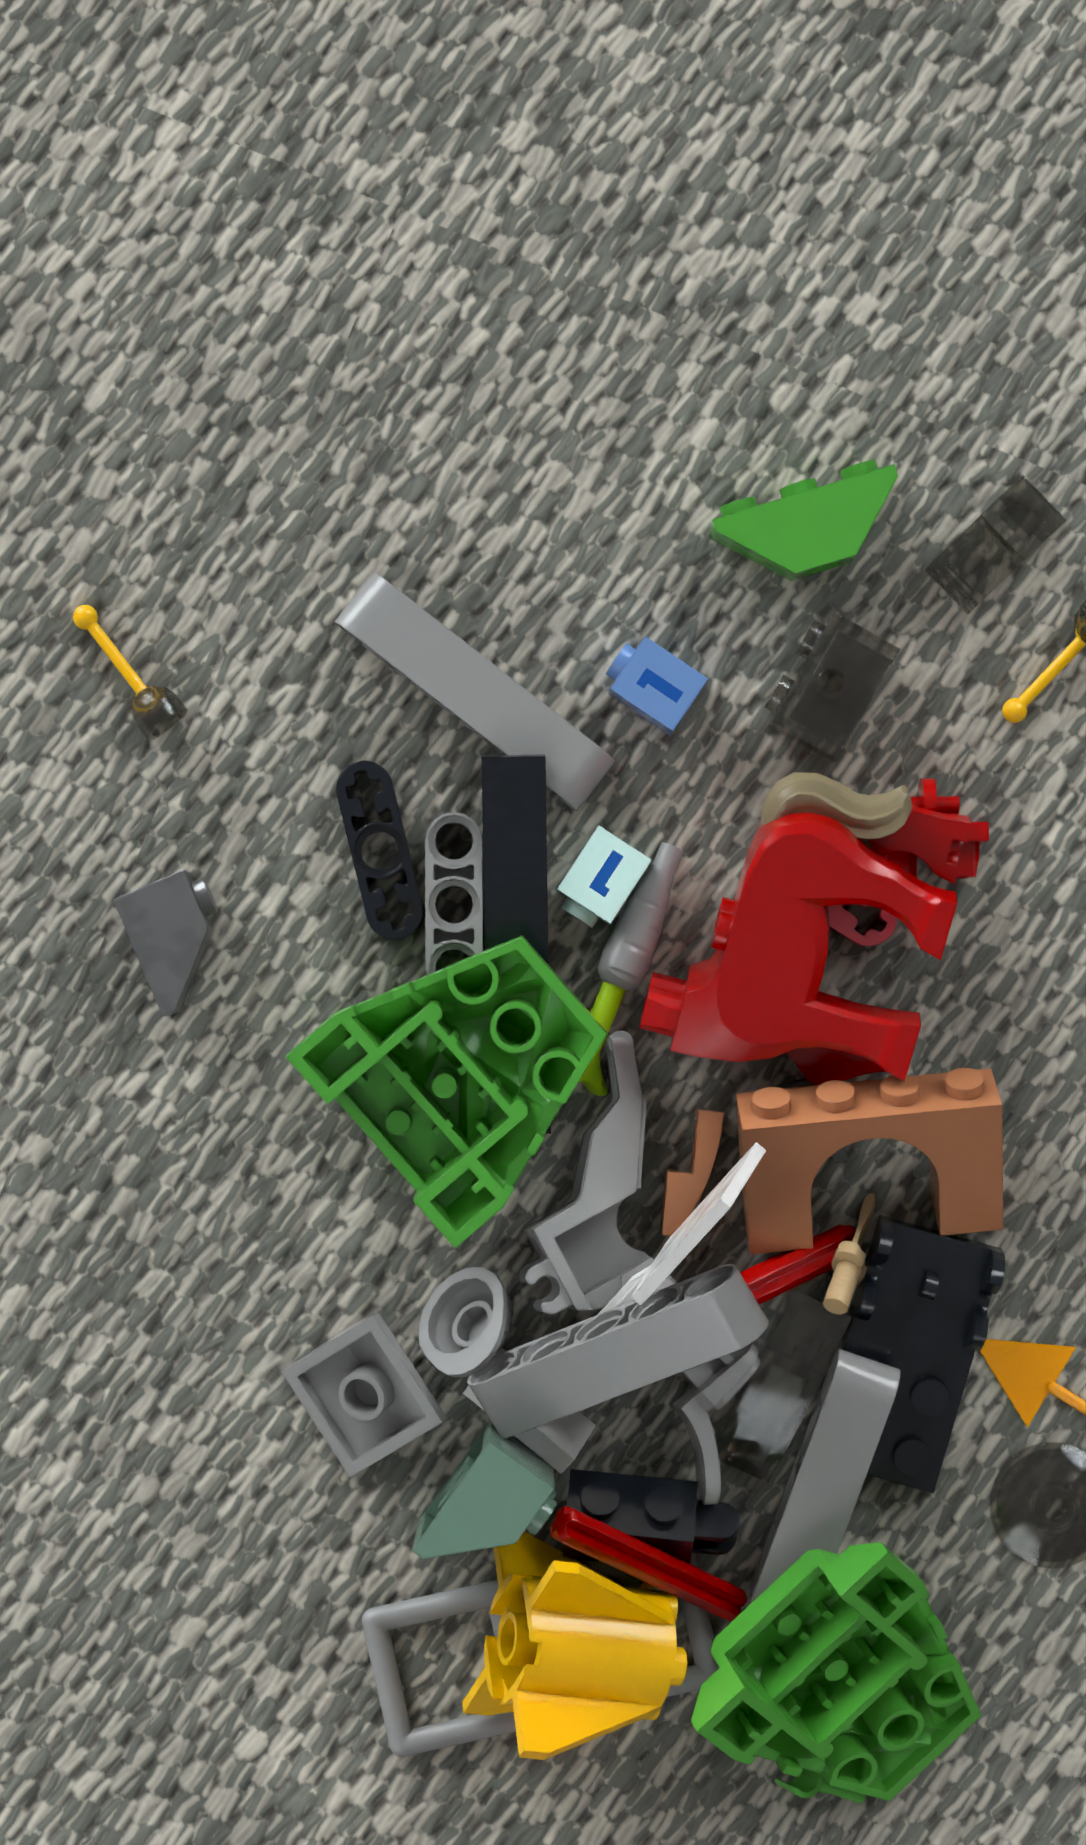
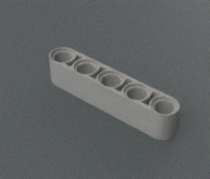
(473, 688)
(619, 1351)
(829, 1464)

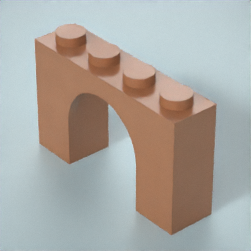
(944, 1115)

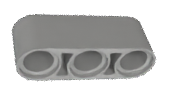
(446, 874)

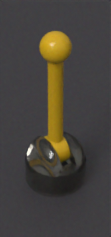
(154, 707)
(1015, 709)

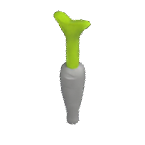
(631, 950)

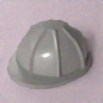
(465, 1322)

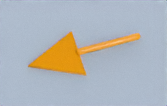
(1030, 1373)

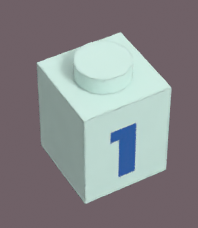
(601, 878)

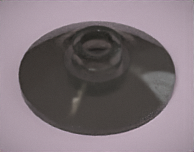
(1020, 1501)

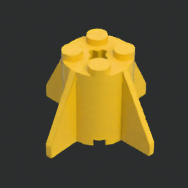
(573, 1651)

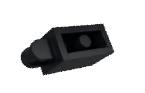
(655, 1512)

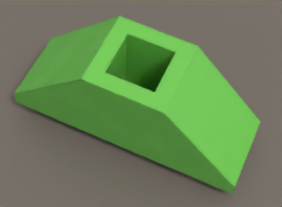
(810, 524)

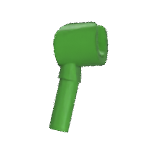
(812, 1782)

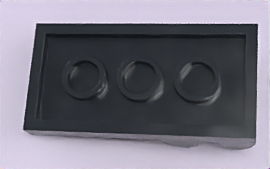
(926, 1316)

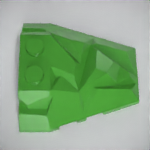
(457, 1075)
(838, 1675)

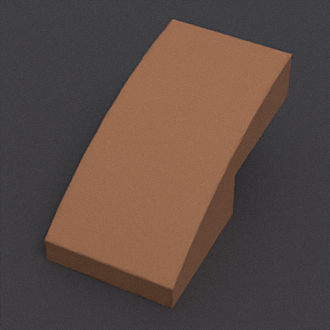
(685, 1187)

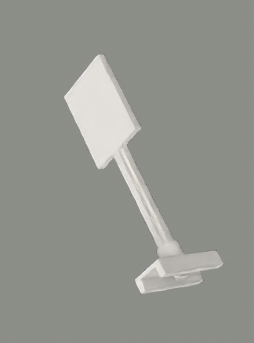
(563, 1439)

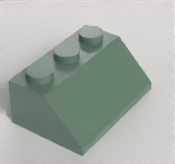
(488, 1499)

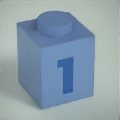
(654, 684)

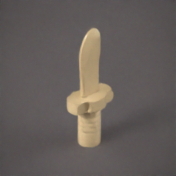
(849, 1263)

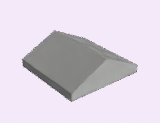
(364, 1394)

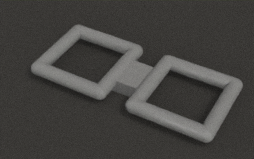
(411, 1741)

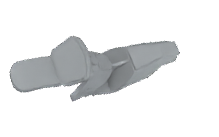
(591, 1262)

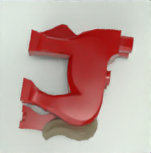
(772, 940)

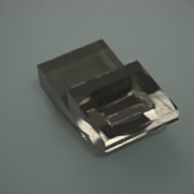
(995, 544)

